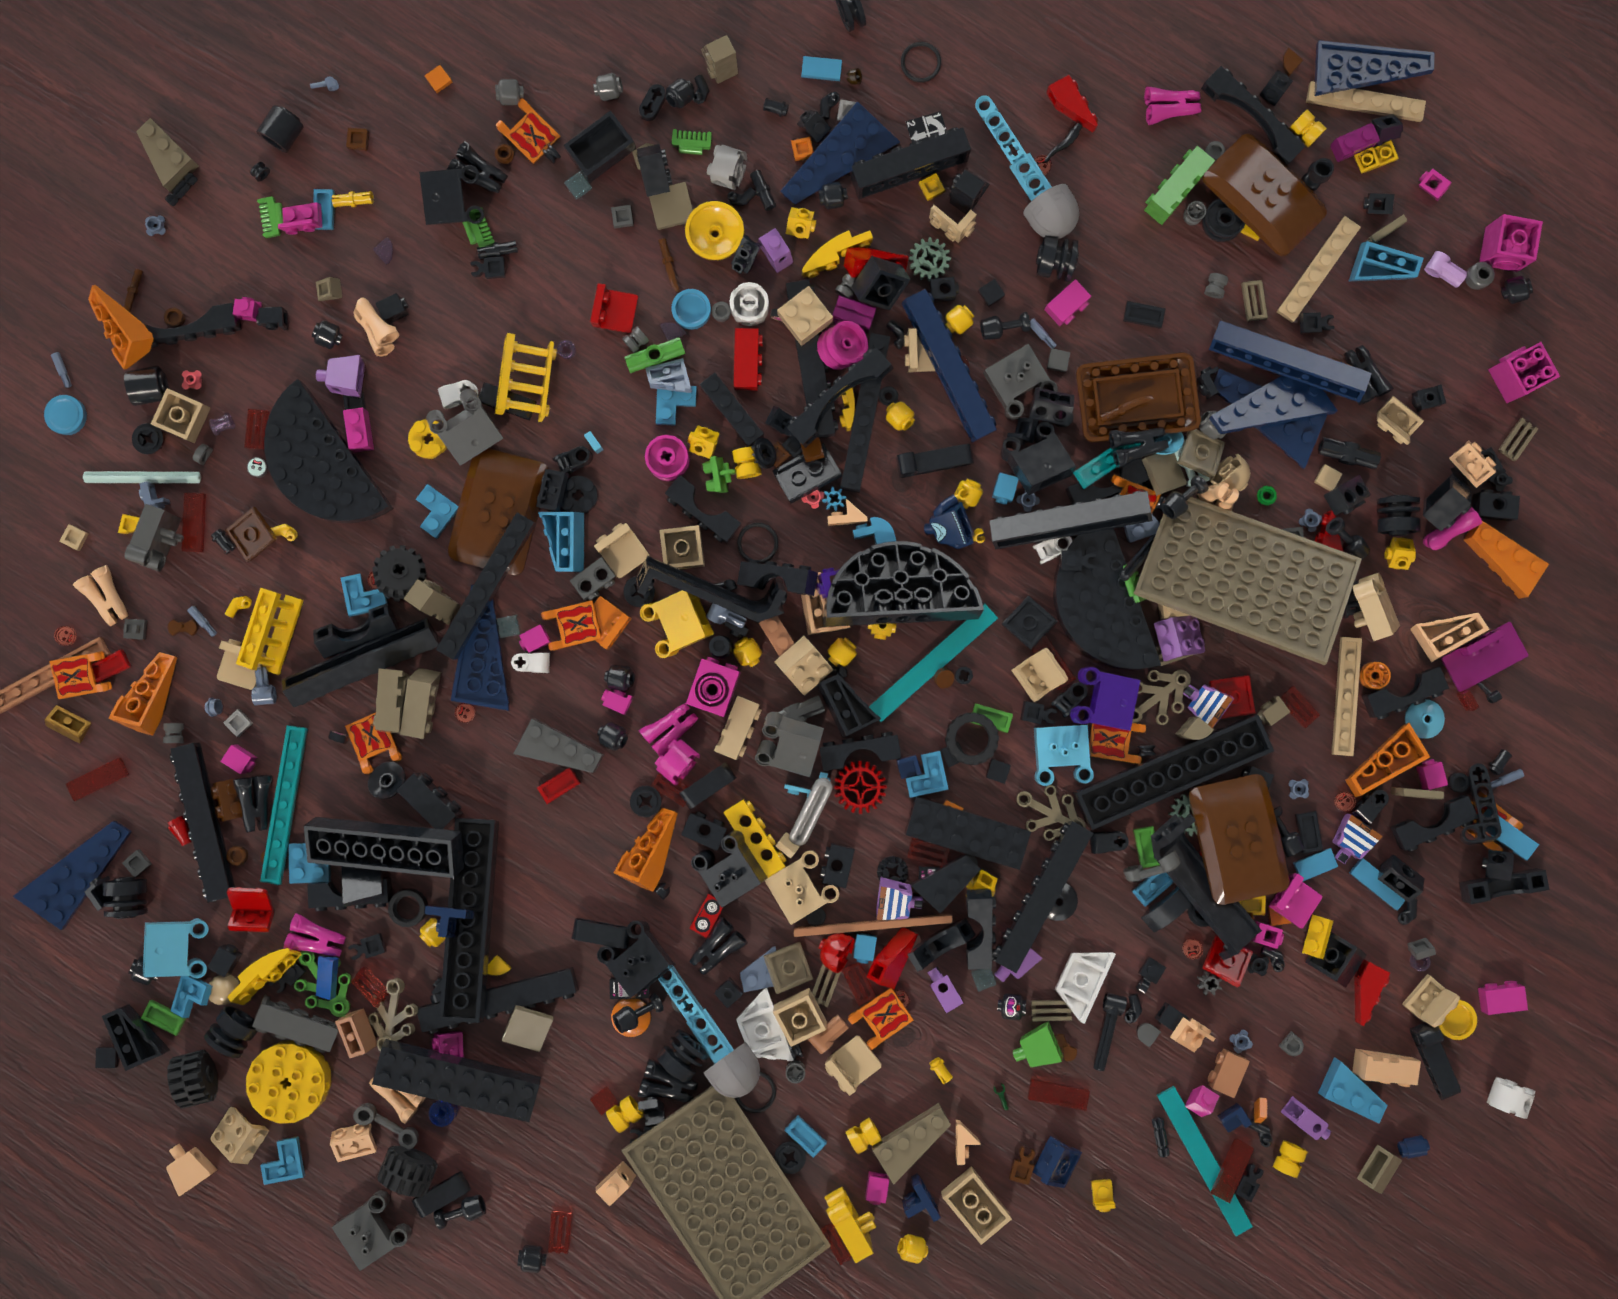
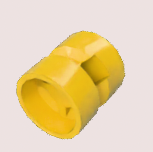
(1307, 128)
(746, 466)
(622, 1115)
(863, 1136)
(1290, 1159)

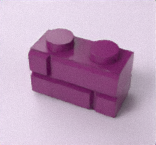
(1354, 142)
(854, 311)

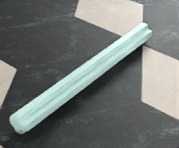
(140, 476)

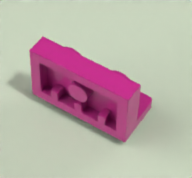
(301, 218)
(448, 1043)

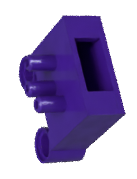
(1111, 700)

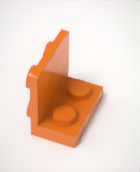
(610, 622)

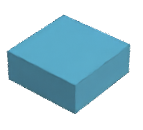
(593, 442)

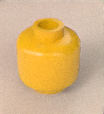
(959, 319)
(900, 416)
(974, 491)
(747, 652)
(842, 652)
(429, 933)
(912, 1248)

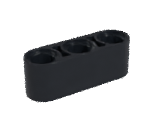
(488, 397)
(708, 785)
(600, 933)
(441, 1194)

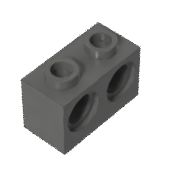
(591, 574)

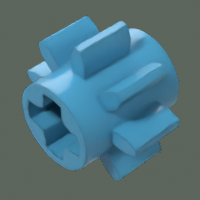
(835, 504)

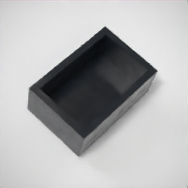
(600, 146)
(1447, 502)
(430, 800)

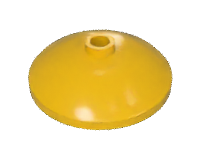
(711, 218)

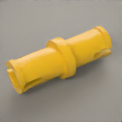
(352, 199)

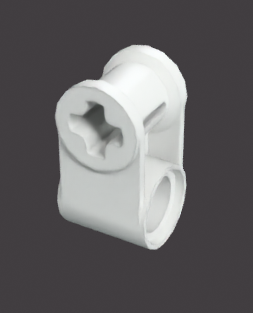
(451, 393)
(1051, 549)
(534, 662)

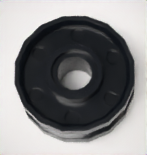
(850, 11)
(1215, 228)

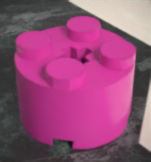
(677, 761)

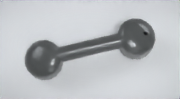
(1167, 863)
(367, 1113)

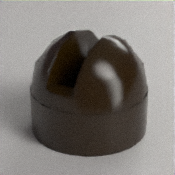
(855, 76)

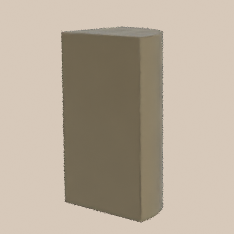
(1194, 729)
(1379, 1169)

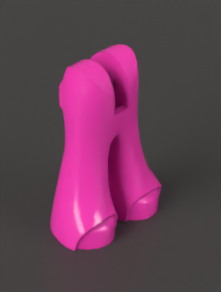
(1158, 112)
(1438, 539)
(653, 730)
(300, 943)

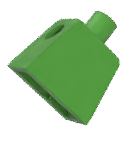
(1039, 1047)

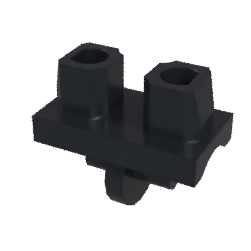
(745, 255)

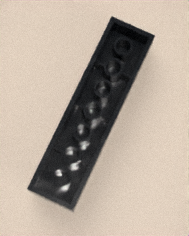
(384, 847)
(456, 1080)

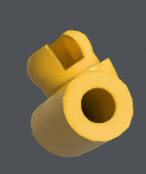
(286, 531)
(236, 604)

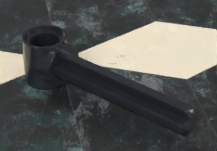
(1114, 1006)

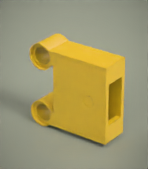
(681, 619)
(849, 1225)

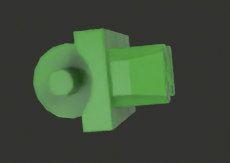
(721, 474)

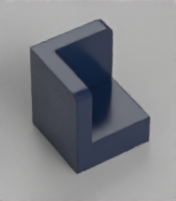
(908, 766)
(1234, 1117)

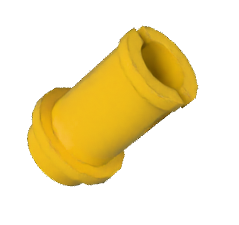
(940, 1069)

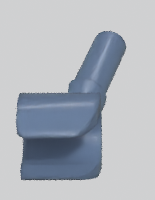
(330, 82)

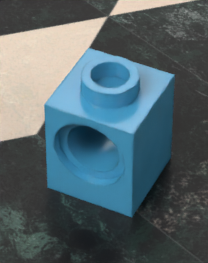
(1005, 488)
(864, 947)

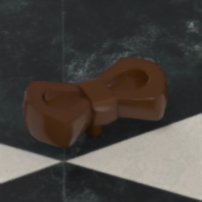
(175, 627)
(1069, 1052)

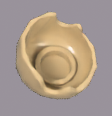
(222, 988)

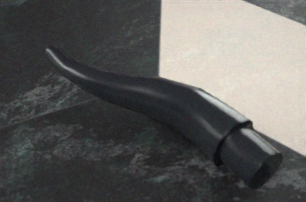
(1069, 139)

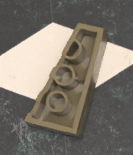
(910, 1141)

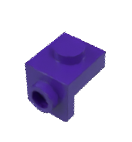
(824, 581)

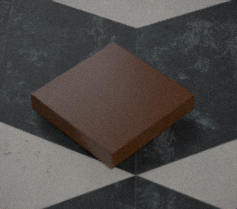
(251, 534)

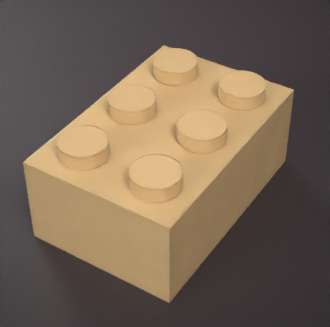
(976, 1205)

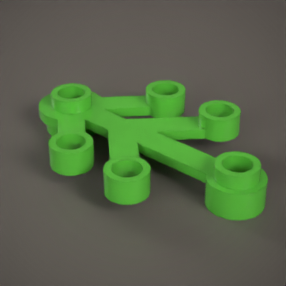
(339, 999)

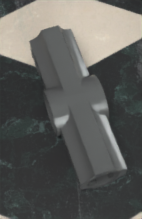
(803, 710)

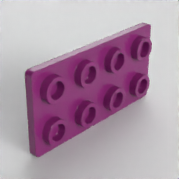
(1484, 656)

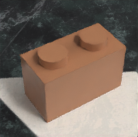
(777, 634)
(356, 1033)
(1228, 1072)

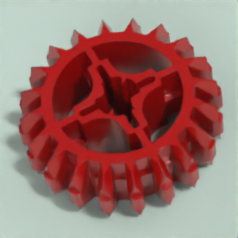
(877, 787)

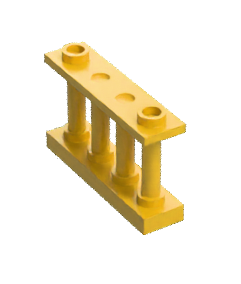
(506, 383)
(259, 627)

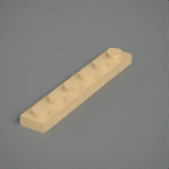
(1370, 103)
(1318, 269)
(1346, 696)

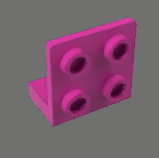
(1296, 901)

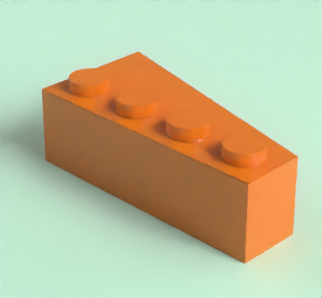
(1508, 559)
(1392, 758)

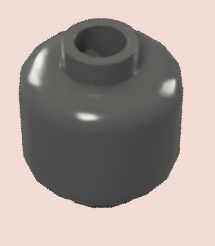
(608, 87)
(509, 92)
(1480, 275)
(1208, 428)

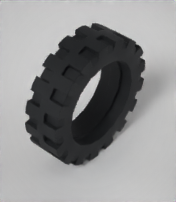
(991, 747)

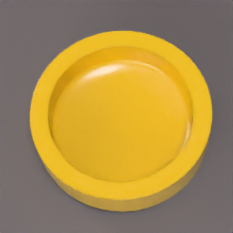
(1459, 1022)

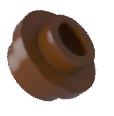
(501, 149)

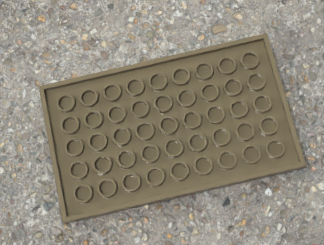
(1250, 578)
(726, 1197)

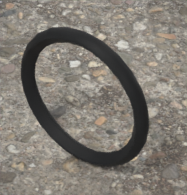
(915, 45)
(758, 525)
(768, 1104)

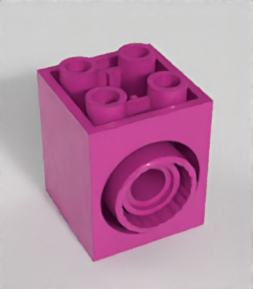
(1511, 242)
(1523, 372)
(723, 677)

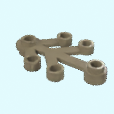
(1162, 694)
(1054, 814)
(390, 1017)

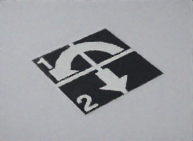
(925, 126)

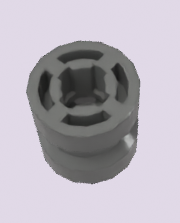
(1195, 209)
(1216, 285)
(845, 288)
(639, 337)
(173, 728)
(795, 1075)

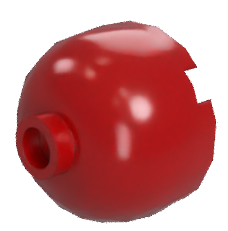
(835, 951)

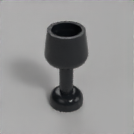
(1318, 173)
(993, 328)
(1177, 504)
(1352, 544)
(720, 647)
(1290, 841)
(627, 1018)
(471, 1208)

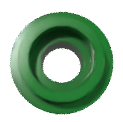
(1272, 495)

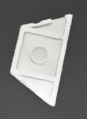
(1082, 981)
(762, 1030)

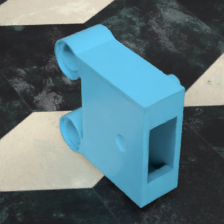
(1062, 748)
(168, 949)

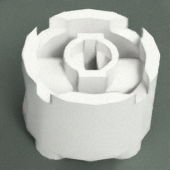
(749, 304)
(1510, 1097)

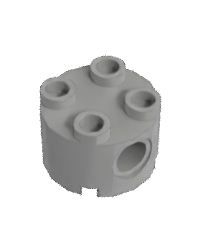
(727, 167)

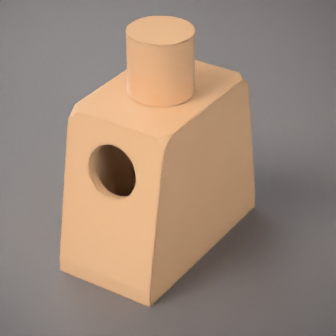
(188, 1168)
(614, 1184)

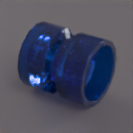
(443, 1113)

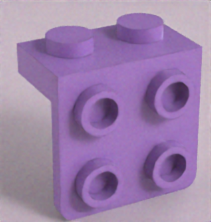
(1179, 637)

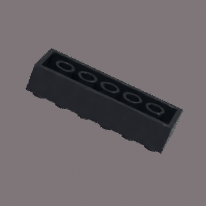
(910, 162)
(967, 833)

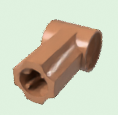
(825, 1039)

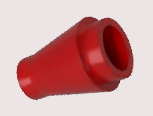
(180, 829)

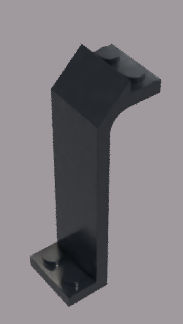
(756, 610)
(1228, 921)

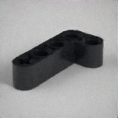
(934, 460)
(1479, 803)
(1429, 1046)

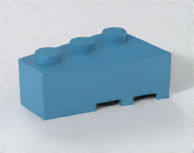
(1384, 263)
(565, 539)
(1350, 1092)

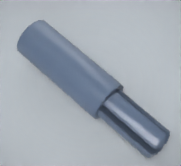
(1039, 330)
(61, 369)
(201, 620)
(1507, 778)

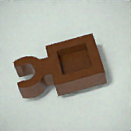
(1022, 1169)

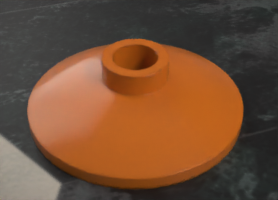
(644, 1020)

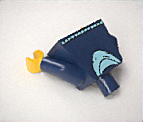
(951, 523)

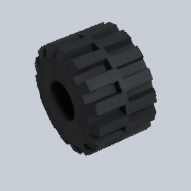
(388, 579)
(192, 1079)
(407, 1171)

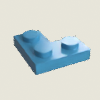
(667, 404)
(441, 510)
(357, 599)
(933, 778)
(305, 872)
(188, 992)
(290, 1163)

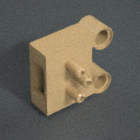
(1375, 606)
(796, 891)

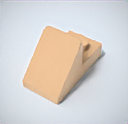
(853, 516)
(964, 1137)

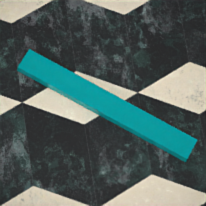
(931, 663)
(284, 805)
(1202, 1157)

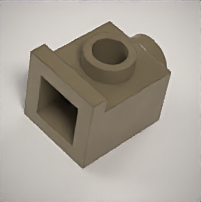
(1273, 711)

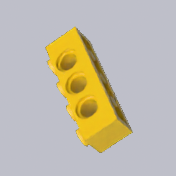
(745, 808)

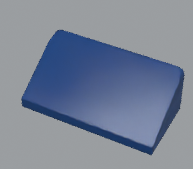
(327, 977)

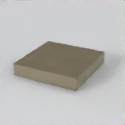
(671, 207)
(1201, 453)
(1164, 472)
(1419, 793)
(788, 967)
(527, 1028)

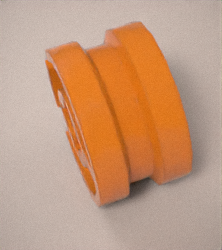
(1382, 678)

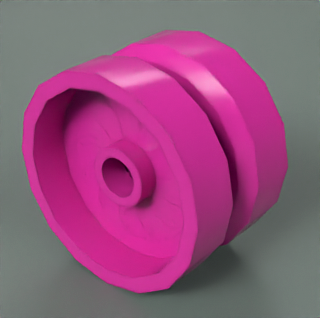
(842, 345)
(667, 446)

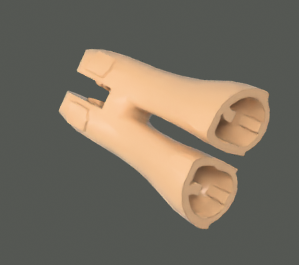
(378, 331)
(1225, 496)
(88, 587)
(404, 1106)

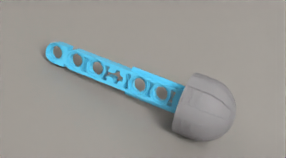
(1052, 210)
(733, 1070)

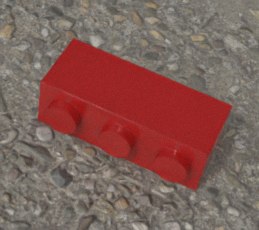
(747, 359)

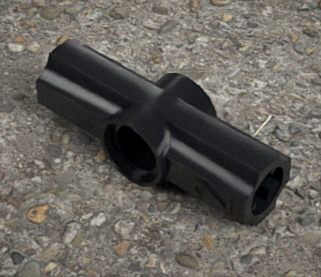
(1349, 453)

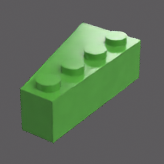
(1178, 186)

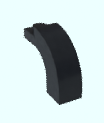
(1166, 910)
(940, 943)

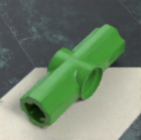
(642, 360)

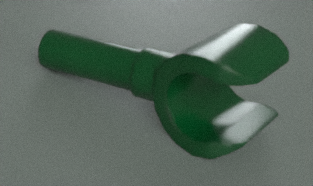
(1002, 1097)

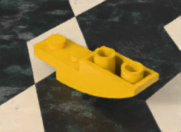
(828, 255)
(265, 969)

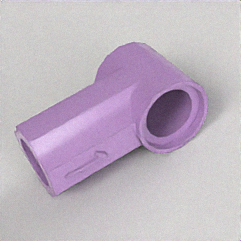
(1442, 267)

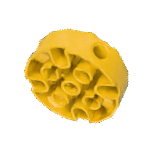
(270, 1090)

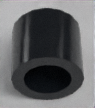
(280, 128)
(145, 385)

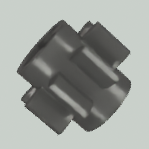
(1211, 988)

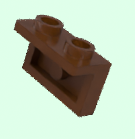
(226, 800)

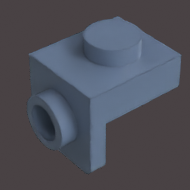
(148, 495)

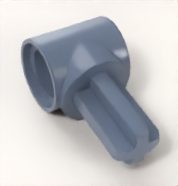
(719, 615)
(263, 692)

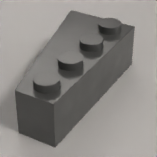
(555, 747)
(295, 1025)

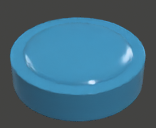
(691, 309)
(65, 415)

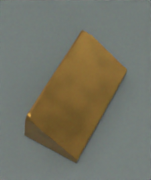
(67, 724)

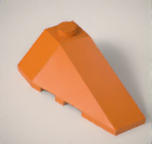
(126, 332)
(145, 702)
(648, 857)

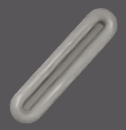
(811, 811)

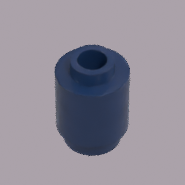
(1413, 1147)

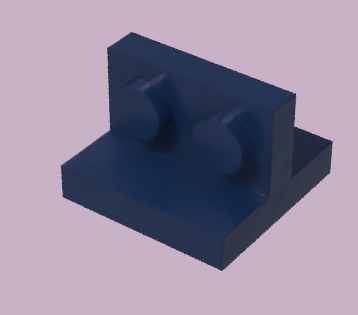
(447, 924)
(1056, 1163)
(918, 1201)

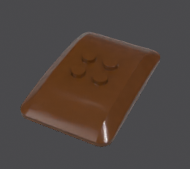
(1265, 194)
(1111, 383)
(491, 496)
(1239, 839)

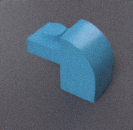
(879, 529)

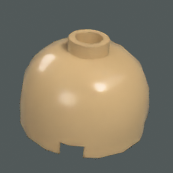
(1234, 472)

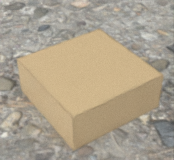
(1328, 477)
(74, 537)
(787, 846)

